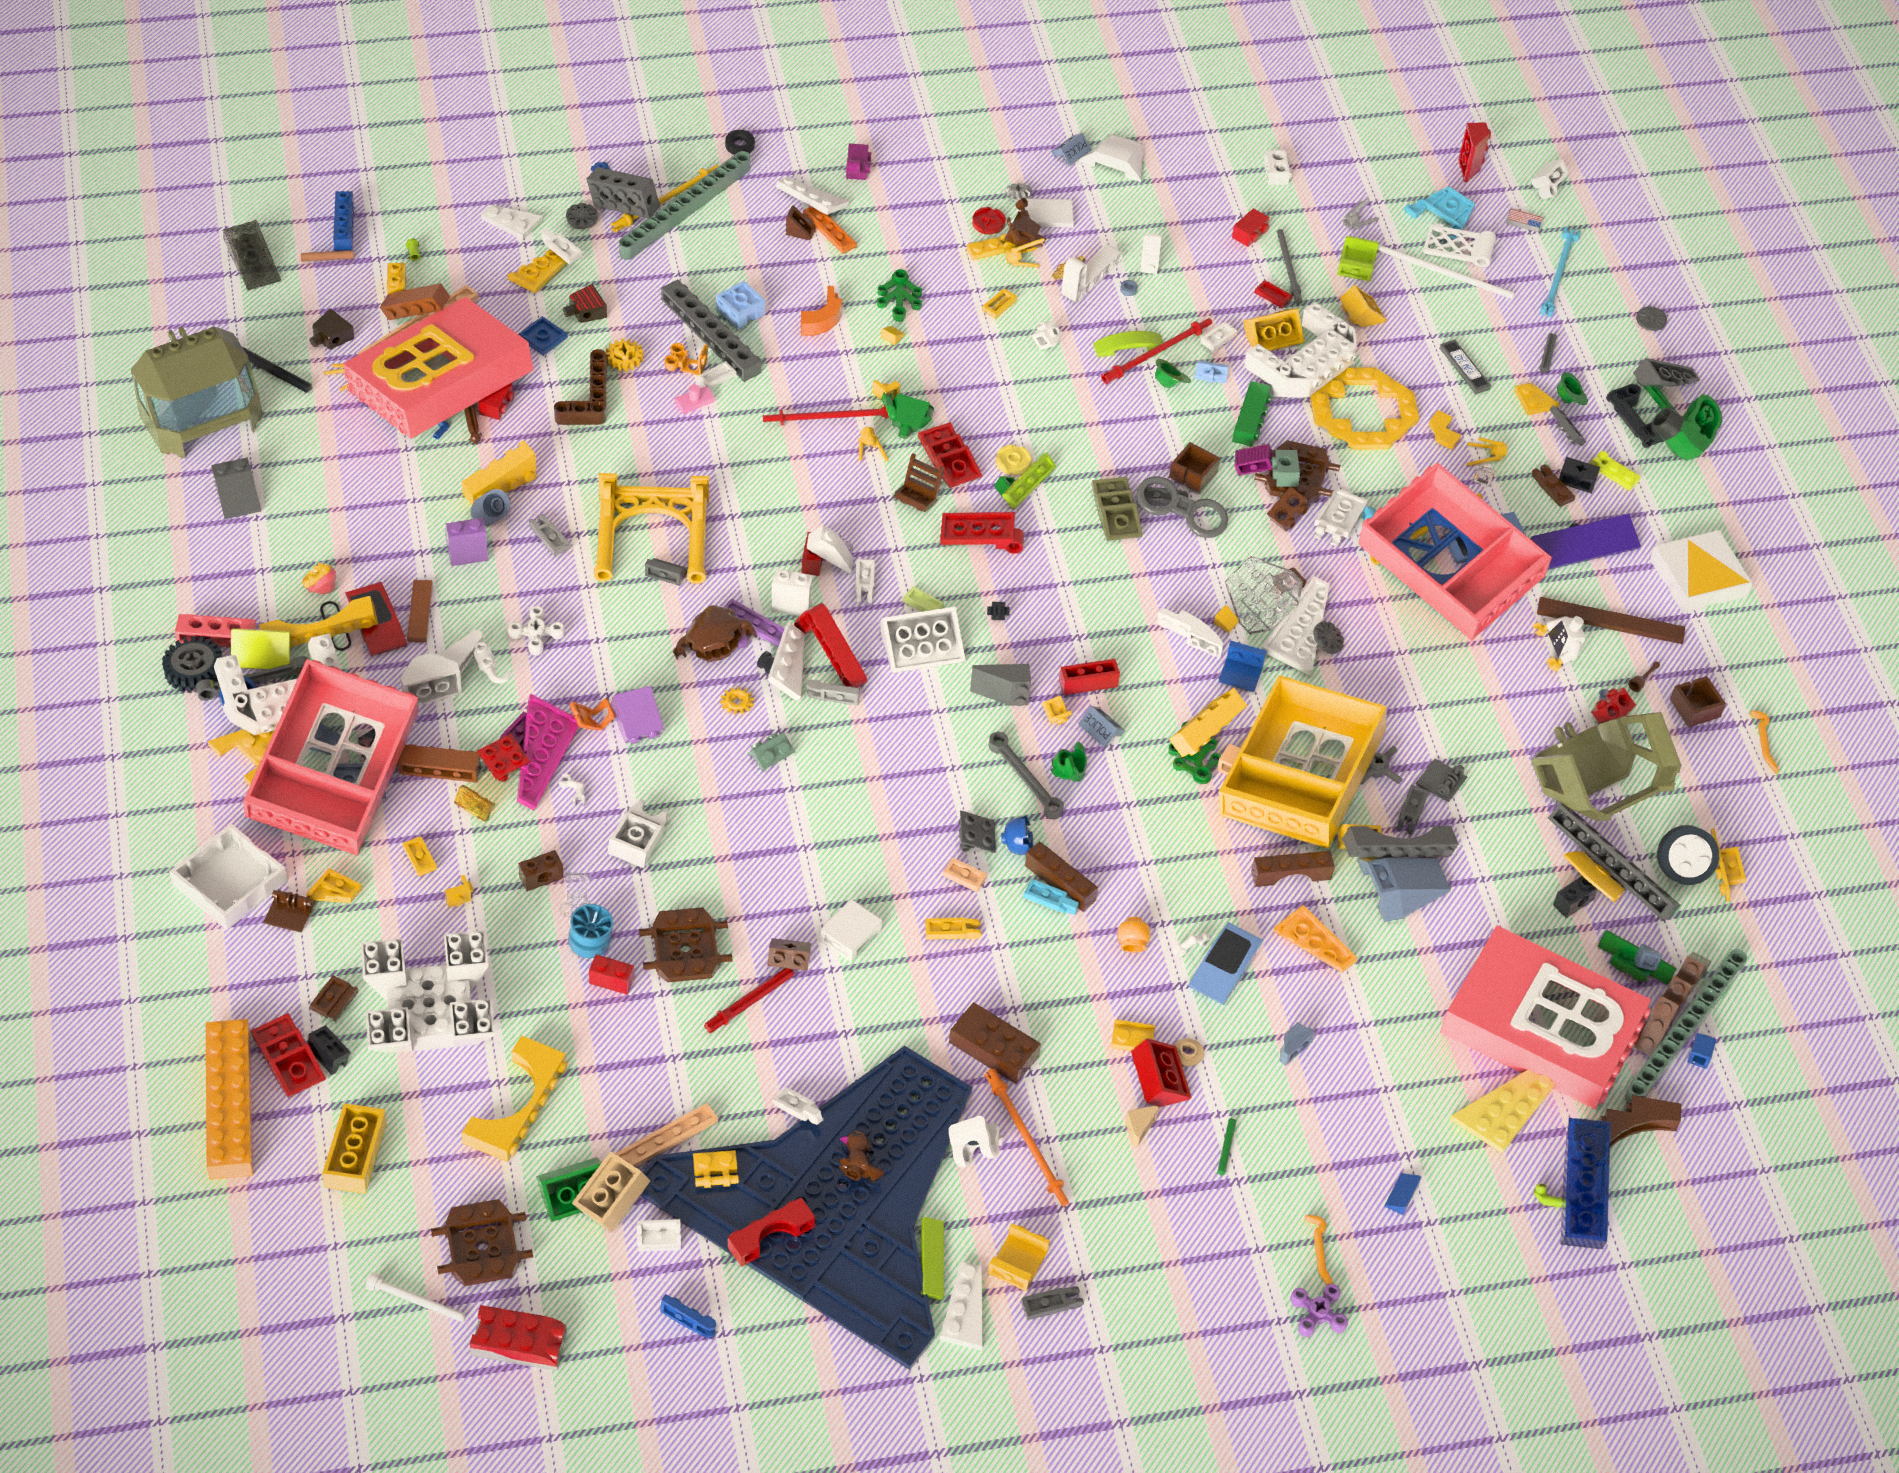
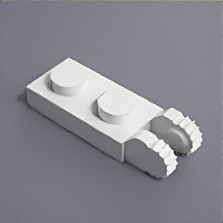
(864, 578)

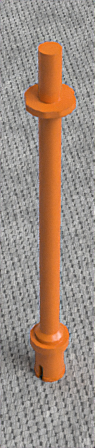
(999, 1088)

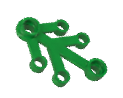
(899, 278)
(1199, 770)

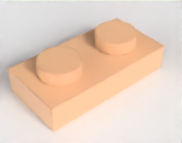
(964, 874)

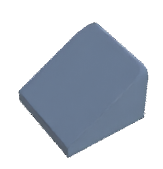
(1647, 957)

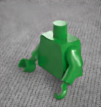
(907, 413)

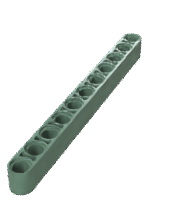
(684, 205)
(1693, 1019)

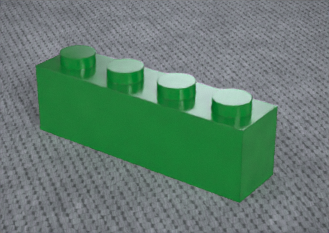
(1251, 414)

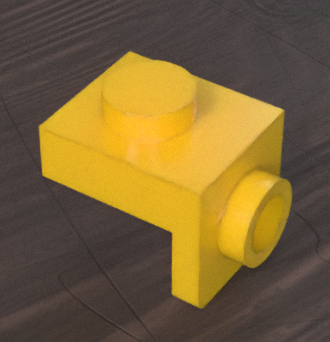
(1056, 710)
(459, 894)

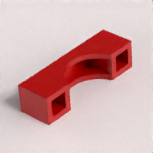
(792, 1218)

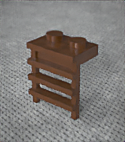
(916, 492)

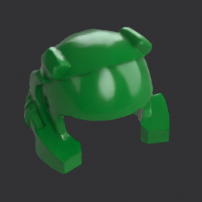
(1070, 764)

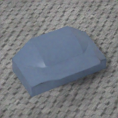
(1295, 1041)

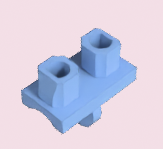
(1211, 372)

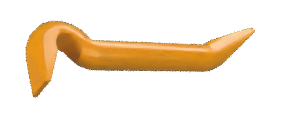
(1764, 739)
(1319, 1246)

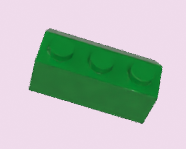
(563, 1185)

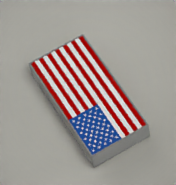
(1524, 220)

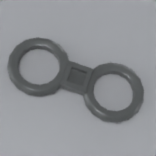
(1182, 506)

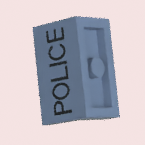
(1072, 148)
(1100, 725)

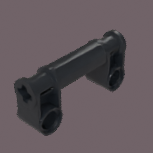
(1623, 401)

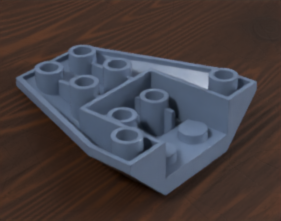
(1404, 883)

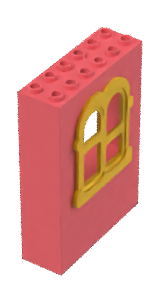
(483, 360)

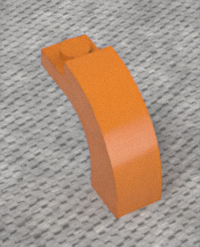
(823, 319)

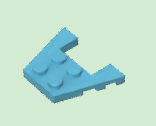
(1447, 205)

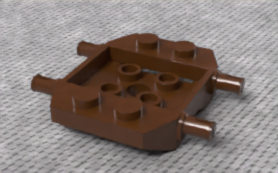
(1310, 477)
(701, 960)
(478, 1266)

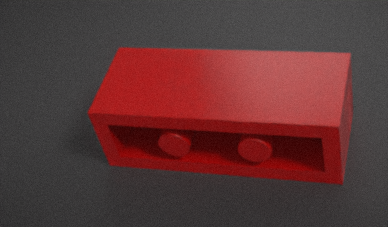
(1089, 676)

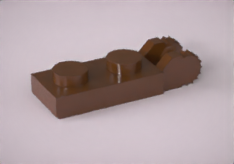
(1553, 486)

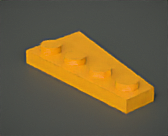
(1312, 936)

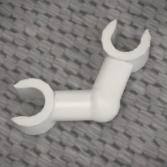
(579, 786)
(1181, 949)

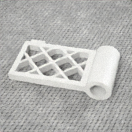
(1480, 253)

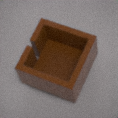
(1194, 467)
(1701, 704)

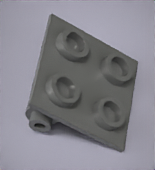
(1442, 779)
(976, 832)

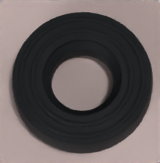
(739, 135)

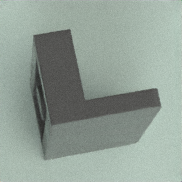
(665, 571)

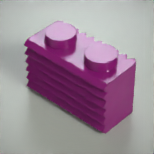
(1253, 459)

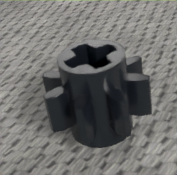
(998, 610)

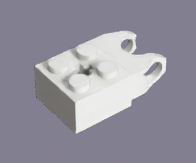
(637, 835)

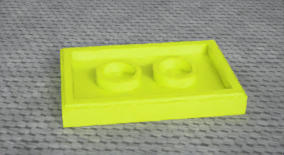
(260, 648)

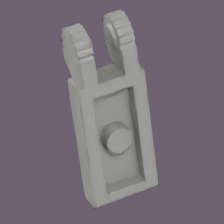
(550, 535)
(833, 693)

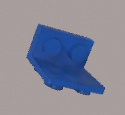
(1243, 666)

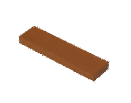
(420, 611)

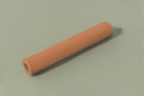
(328, 255)

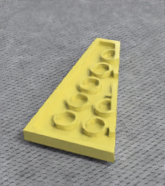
(1505, 1110)

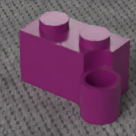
(857, 161)

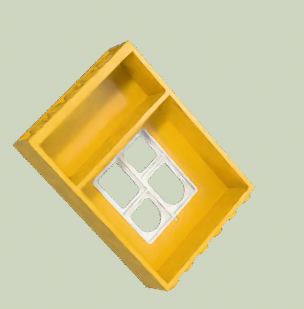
(1292, 799)

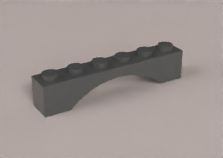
(1365, 842)

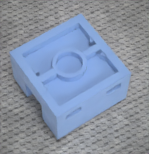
(740, 304)

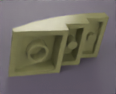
(1116, 508)

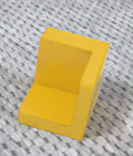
(879, 388)

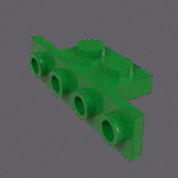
(1624, 955)

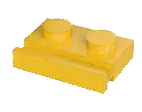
(1130, 1034)

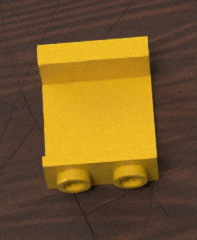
(1019, 1257)

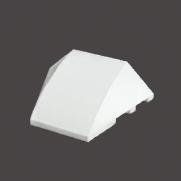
(1118, 154)

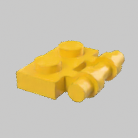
(713, 1164)

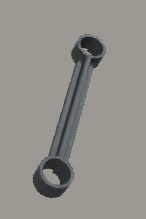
(212, 688)
(1026, 775)

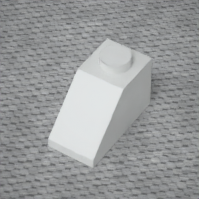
(1150, 253)

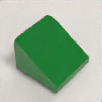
(1004, 483)

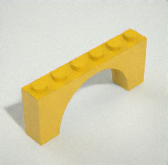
(503, 1135)

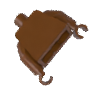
(1023, 229)

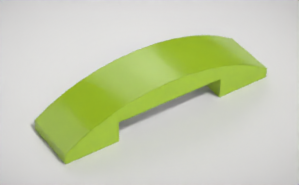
(1126, 340)

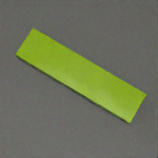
(1029, 480)
(932, 1257)

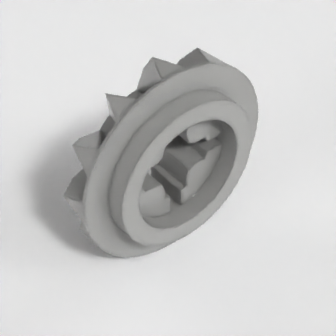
(1018, 191)

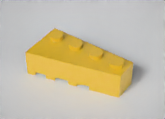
(505, 474)
(1207, 722)

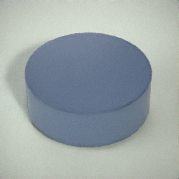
(1128, 288)

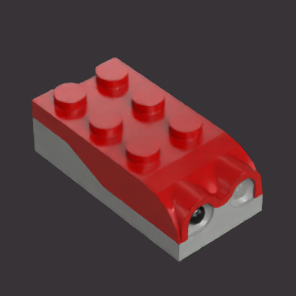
(518, 1338)

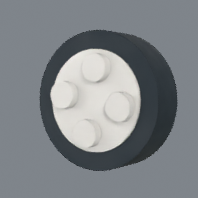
(1688, 854)

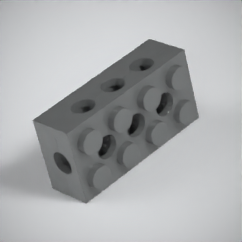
(623, 192)

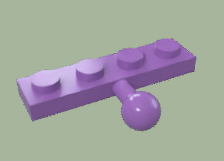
(763, 626)

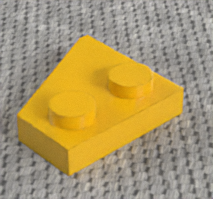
(1534, 399)

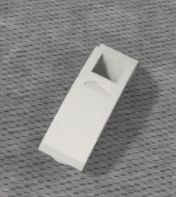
(1198, 632)

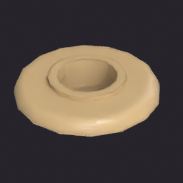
(1189, 1059)

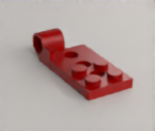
(1004, 538)

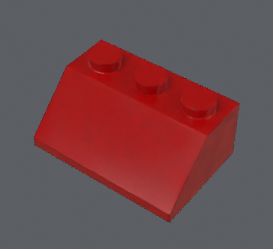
(1473, 149)
(1160, 1073)

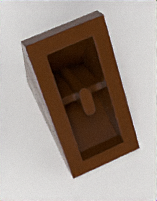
(798, 225)

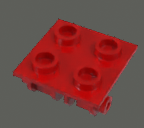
(503, 757)

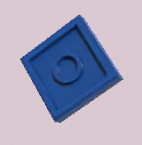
(543, 335)

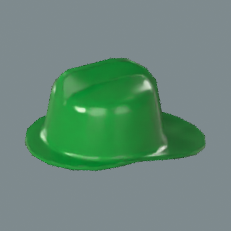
(1168, 374)
(1571, 390)

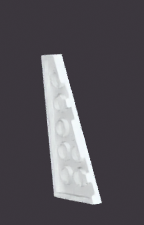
(1293, 637)

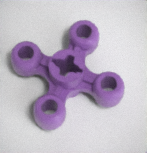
(1306, 1326)

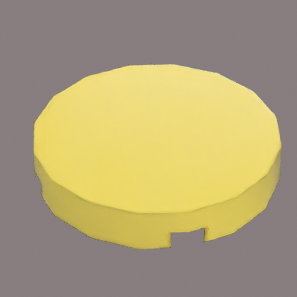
(1013, 459)

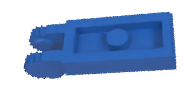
(688, 1316)

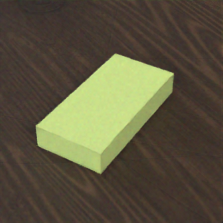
(922, 600)

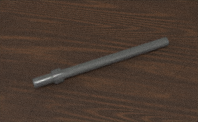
(1295, 288)

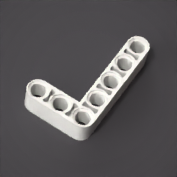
(1082, 277)

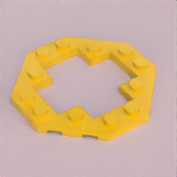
(1387, 388)

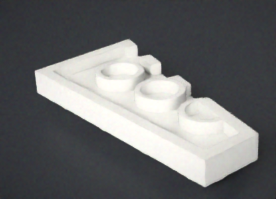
(812, 196)
(788, 662)
(964, 1311)

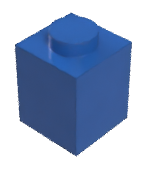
(1701, 1050)

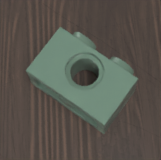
(1286, 468)

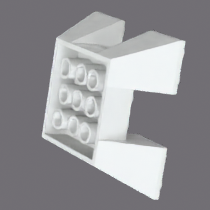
(428, 1004)

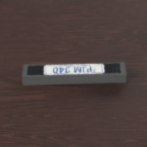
(1465, 366)

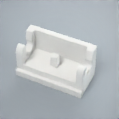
(658, 1235)

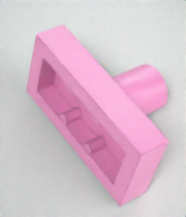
(694, 399)

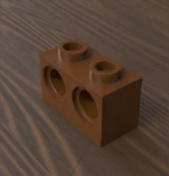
(1284, 507)

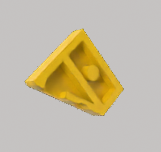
(334, 888)

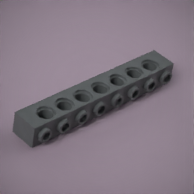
(711, 330)
(1614, 861)

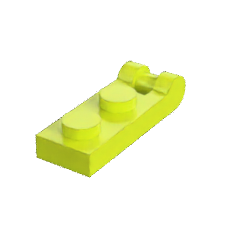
(1615, 470)

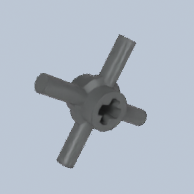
(1379, 766)

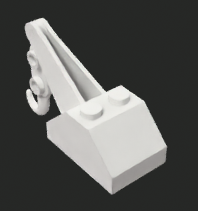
(438, 676)

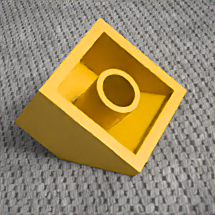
(1361, 307)

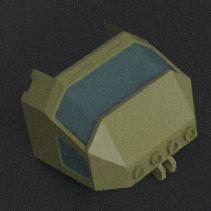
(194, 388)

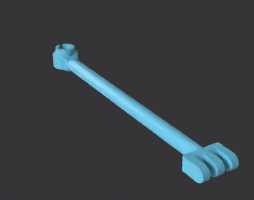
(1549, 303)

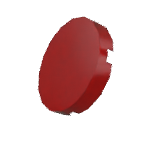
(988, 220)

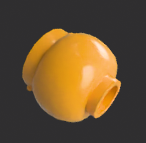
(1134, 935)

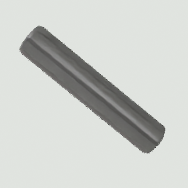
(1548, 353)

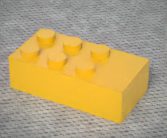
(354, 1148)

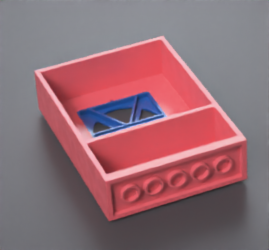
(1499, 561)

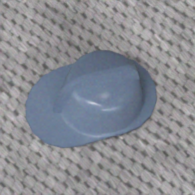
(491, 506)

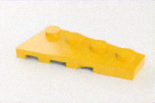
(538, 272)

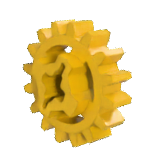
(624, 354)

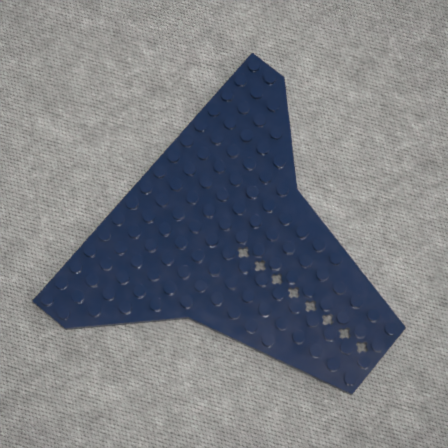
(863, 1251)

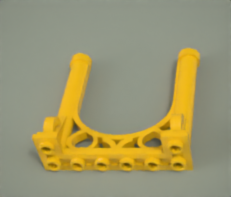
(653, 500)

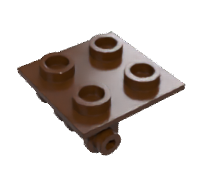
(289, 910)

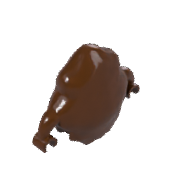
(714, 634)

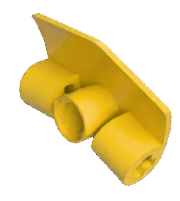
(1595, 874)

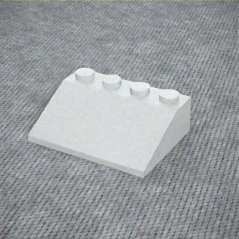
(922, 640)

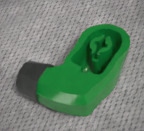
(1691, 433)

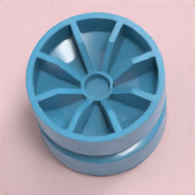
(590, 930)

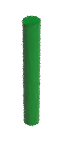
(1226, 1146)

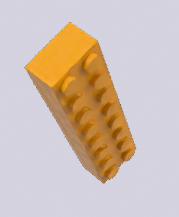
(228, 1099)

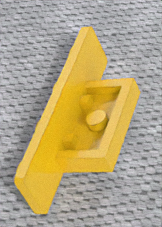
(1729, 868)

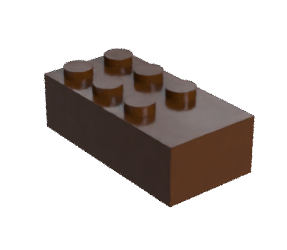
(994, 1043)

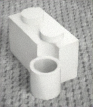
(1549, 177)

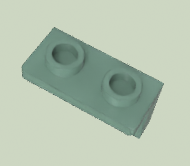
(772, 751)

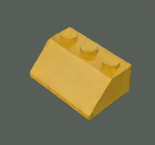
(1275, 329)

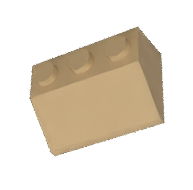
(611, 1191)

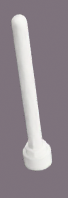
(376, 1282)

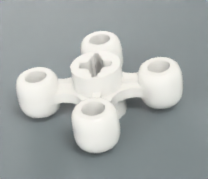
(536, 630)

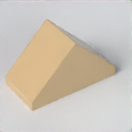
(1139, 1123)

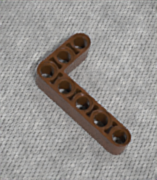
(592, 411)

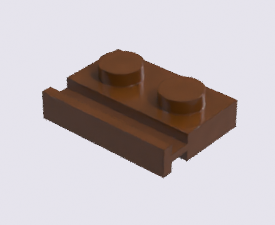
(333, 998)

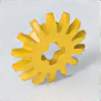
(743, 697)

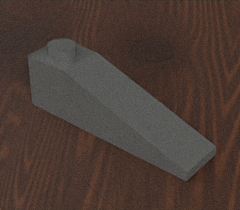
(1664, 374)

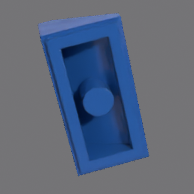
(1403, 1192)

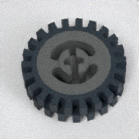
(178, 664)

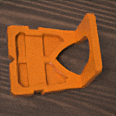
(583, 715)

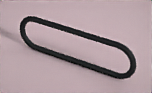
(323, 615)

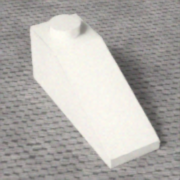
(830, 547)

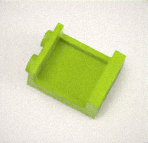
(1358, 258)

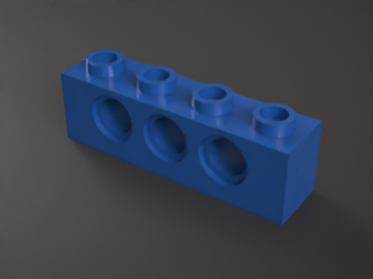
(343, 221)

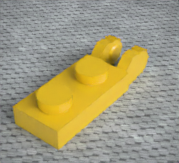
(989, 247)
(952, 928)

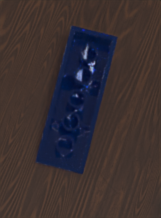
(1586, 1184)

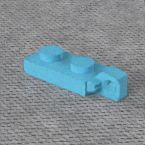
(1050, 897)

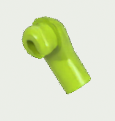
(1545, 1199)

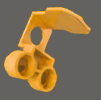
(680, 358)

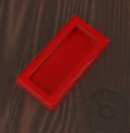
(1273, 294)

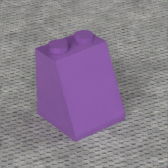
(466, 541)
(637, 715)

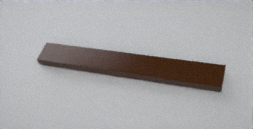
(1612, 620)

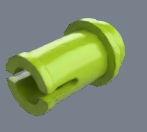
(412, 246)

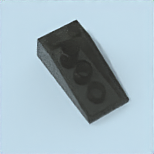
(251, 255)

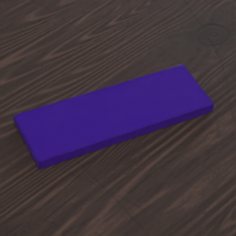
(1588, 541)

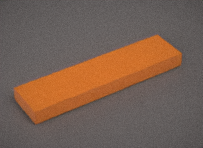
(830, 229)

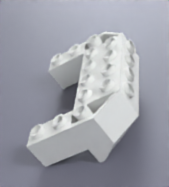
(1314, 363)
(261, 708)

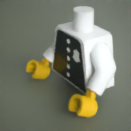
(1565, 637)

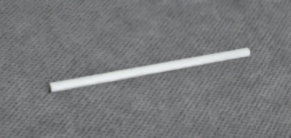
(1445, 271)

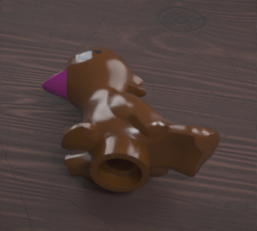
(857, 1162)

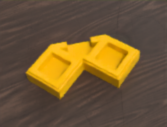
(1443, 436)

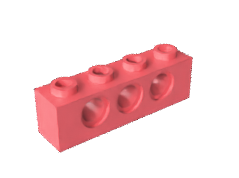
(210, 627)

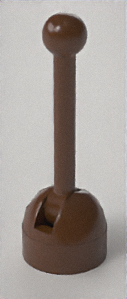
(1637, 682)

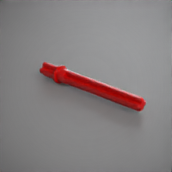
(723, 1017)

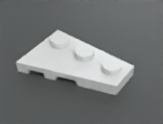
(512, 221)

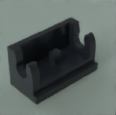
(328, 1049)

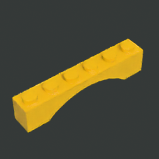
(355, 616)

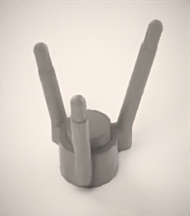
(1352, 219)

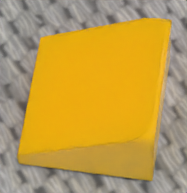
(892, 334)
(1226, 619)

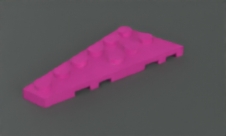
(544, 743)

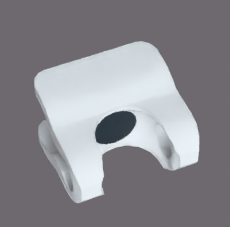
(971, 1134)

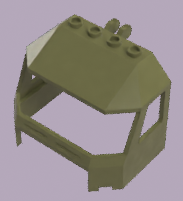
(1603, 757)

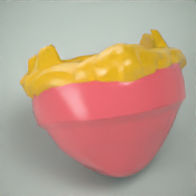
(320, 579)

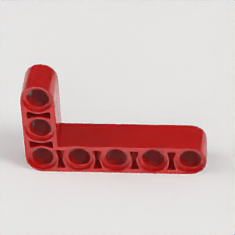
(833, 643)

